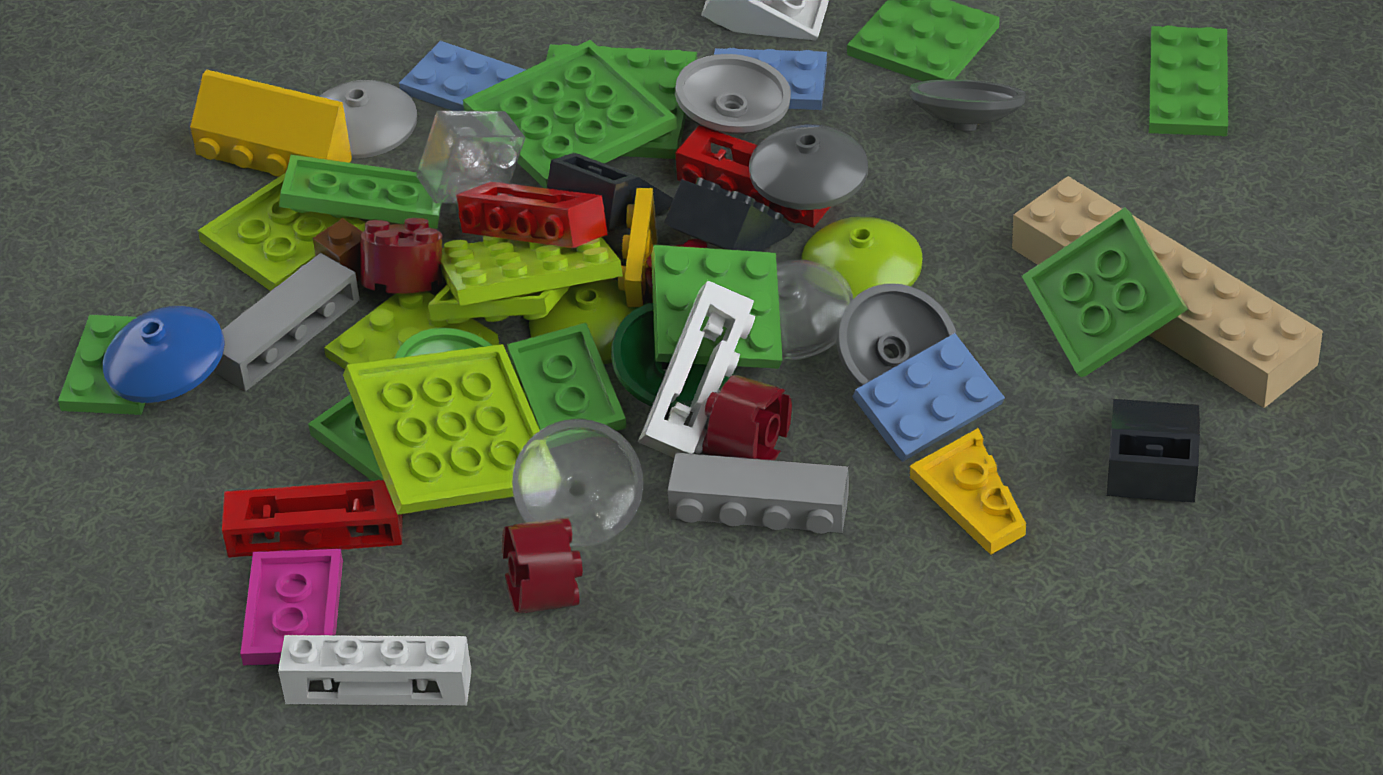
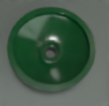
(635, 360)

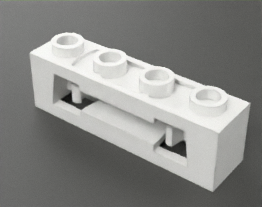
(723, 309)
(375, 669)

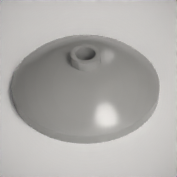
(732, 93)
(375, 115)

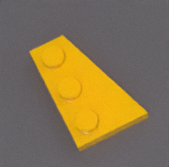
(638, 246)
(971, 492)

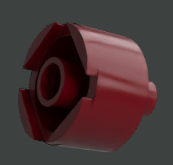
(401, 256)
(746, 419)
(541, 565)

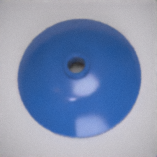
(163, 354)

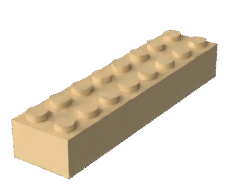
(1227, 324)

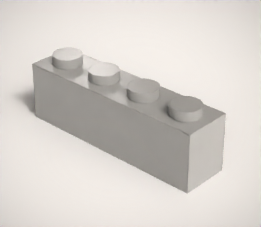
(286, 320)
(758, 493)

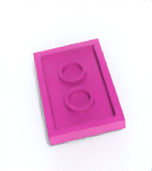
(289, 596)

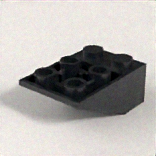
(616, 186)
(724, 217)
(1154, 450)

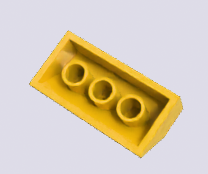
(265, 124)

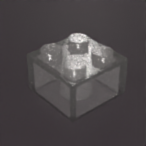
(468, 152)

